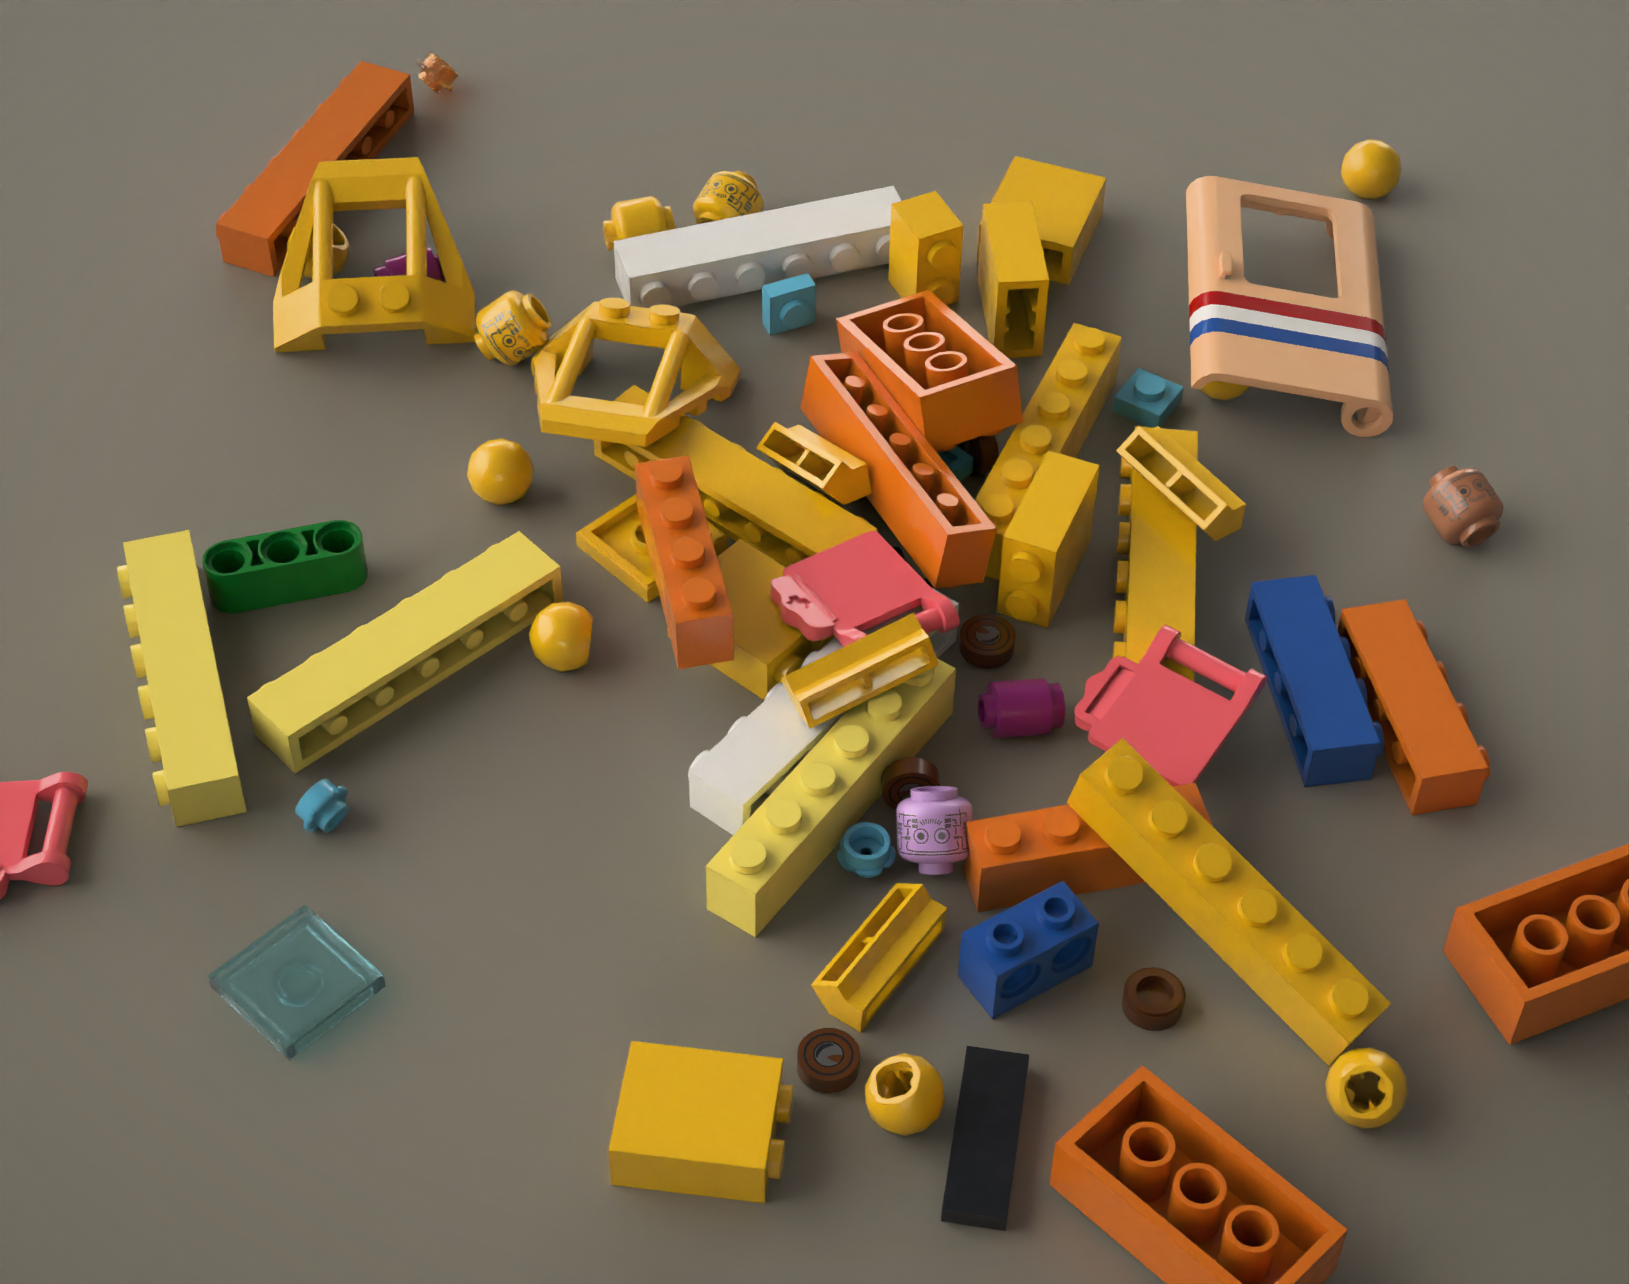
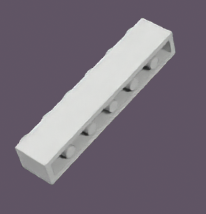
(755, 250)
(767, 747)

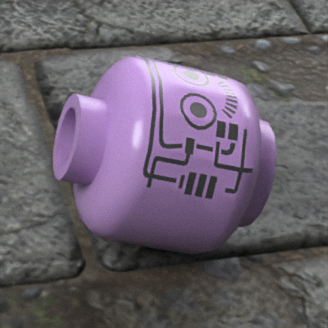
(933, 828)

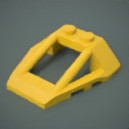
(371, 303)
(705, 373)

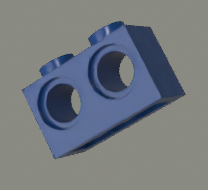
(1027, 949)

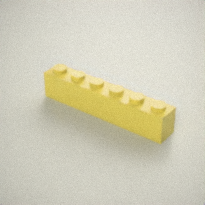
(404, 651)
(183, 680)
(823, 799)

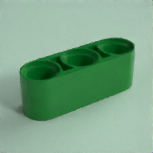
(285, 566)

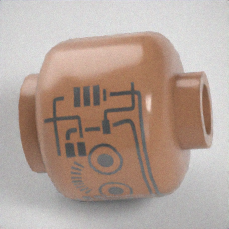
(1463, 506)

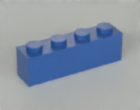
(1313, 681)

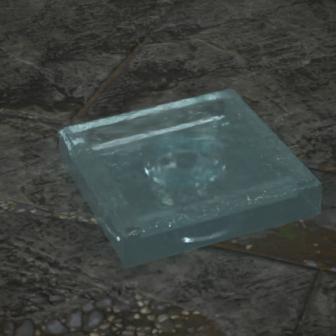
(297, 981)

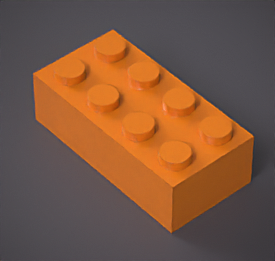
(936, 368)
(1547, 946)
(1190, 1194)

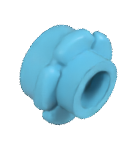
(323, 806)
(869, 839)

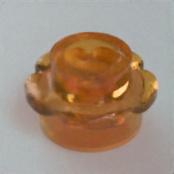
(436, 72)

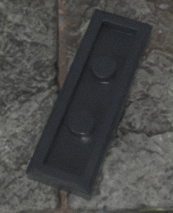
(985, 1138)

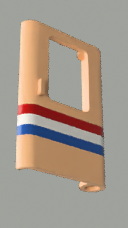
(1281, 335)

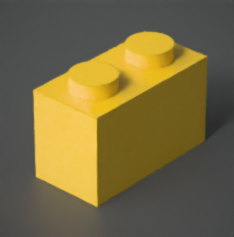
(925, 248)

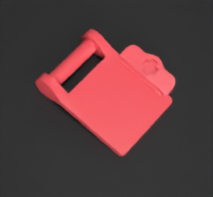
(856, 589)
(1163, 713)
(17, 817)

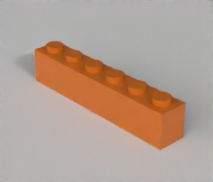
(348, 126)
(908, 479)

